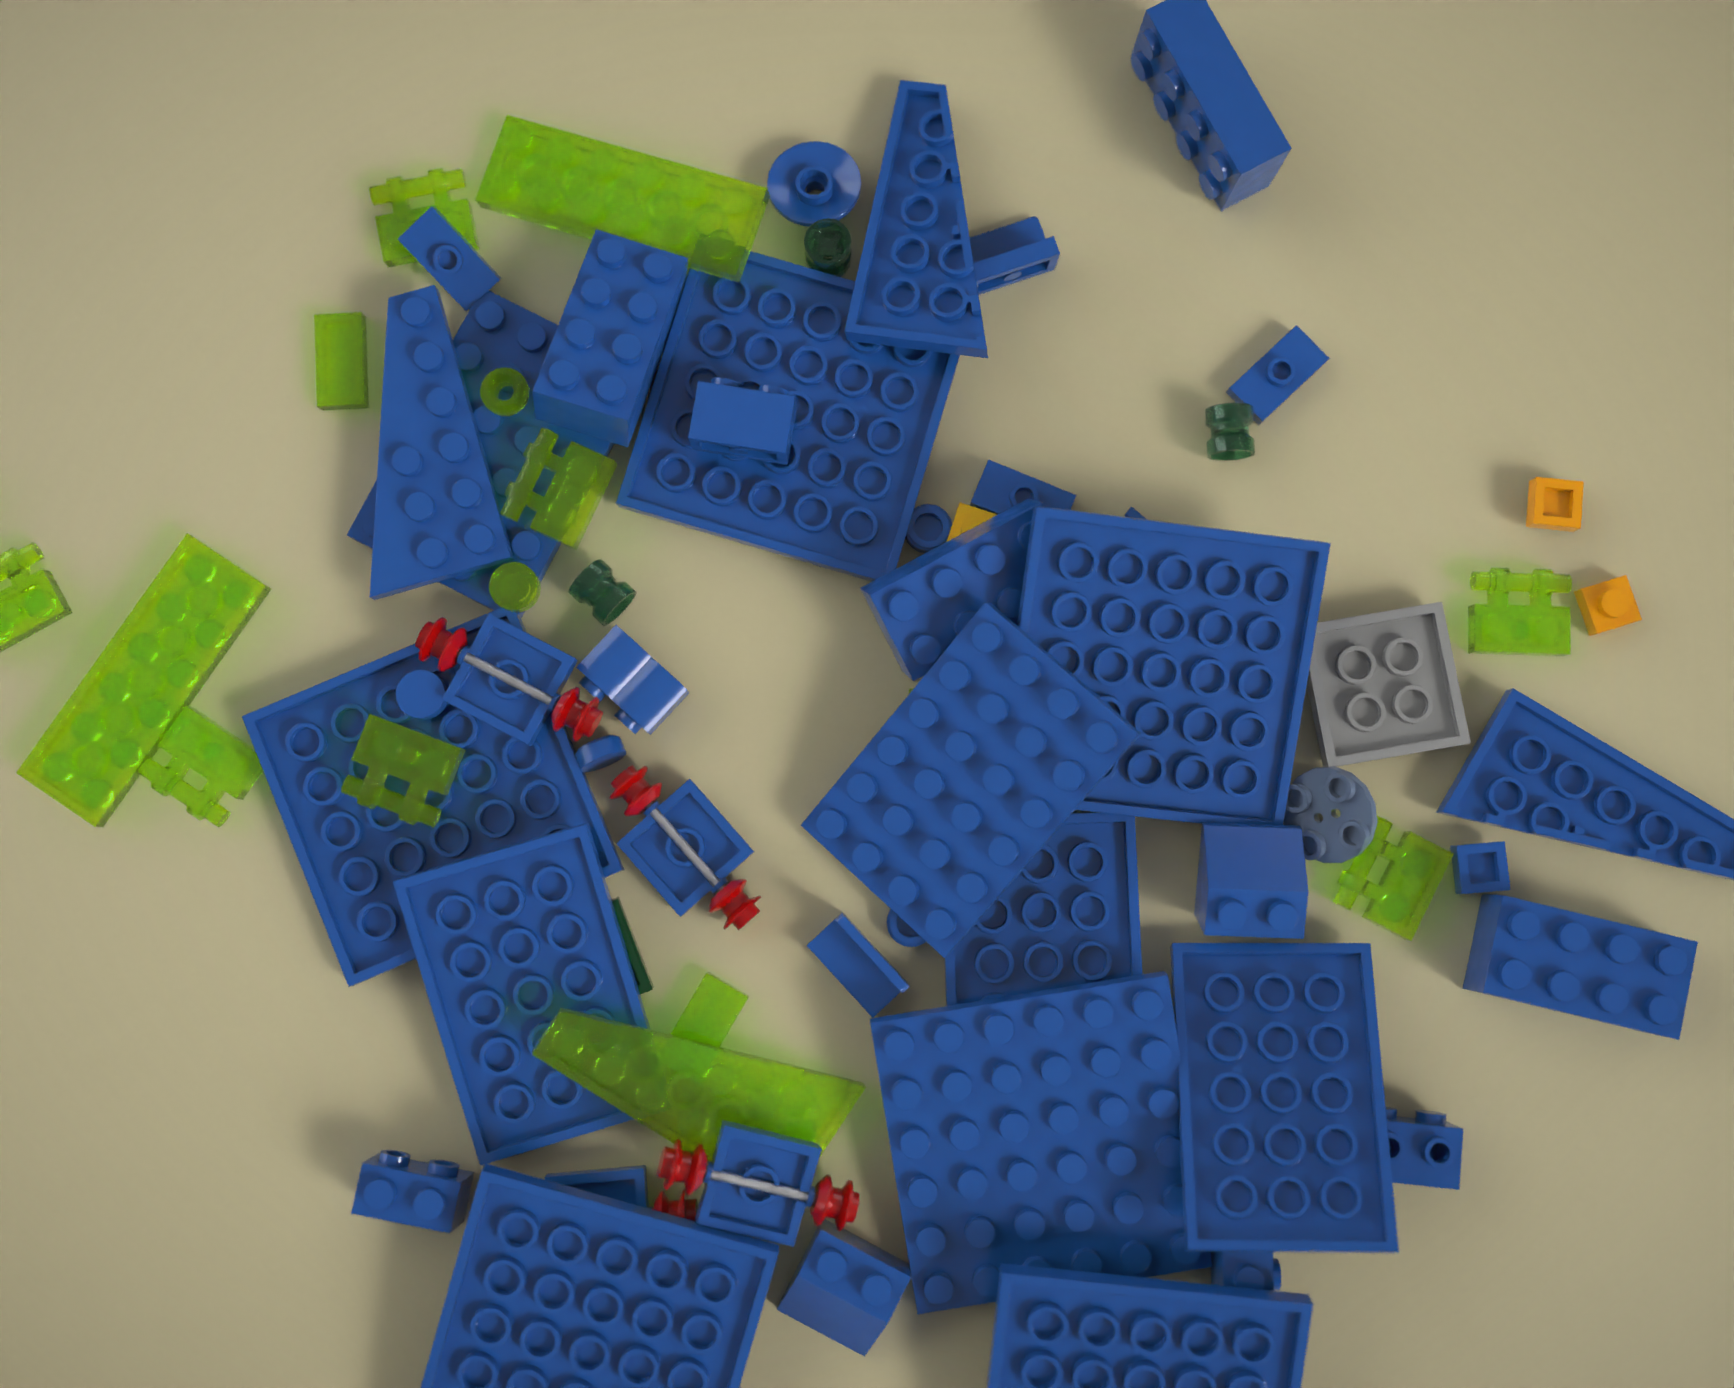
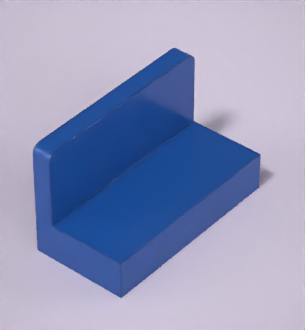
(1012, 254)
(857, 964)

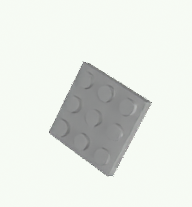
(1385, 686)

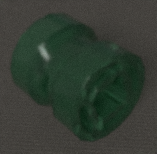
(828, 239)
(1229, 431)
(599, 589)

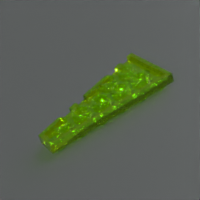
(693, 1086)

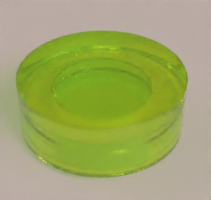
(514, 587)

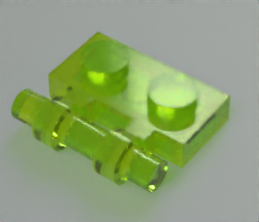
(399, 192)
(573, 492)
(31, 600)
(1519, 629)
(211, 752)
(406, 755)
(1405, 886)

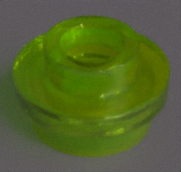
(498, 379)

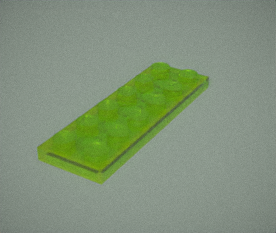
(595, 185)
(143, 680)

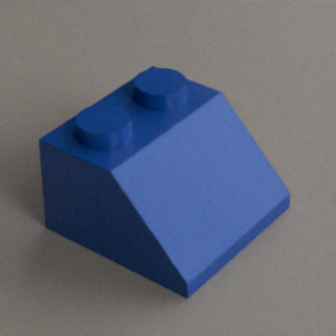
(1251, 881)
(845, 1288)

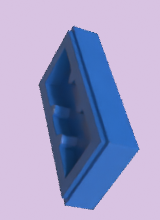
(449, 258)
(1278, 374)
(1005, 487)

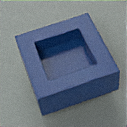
(1480, 867)

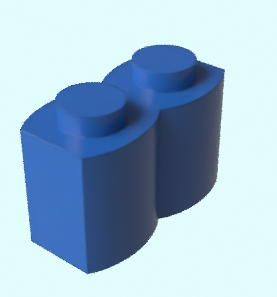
(632, 681)

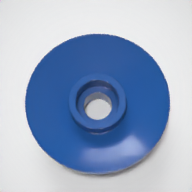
(809, 168)

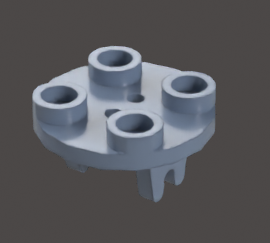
(1323, 792)

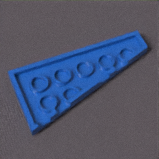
(917, 253)
(433, 478)
(1568, 786)

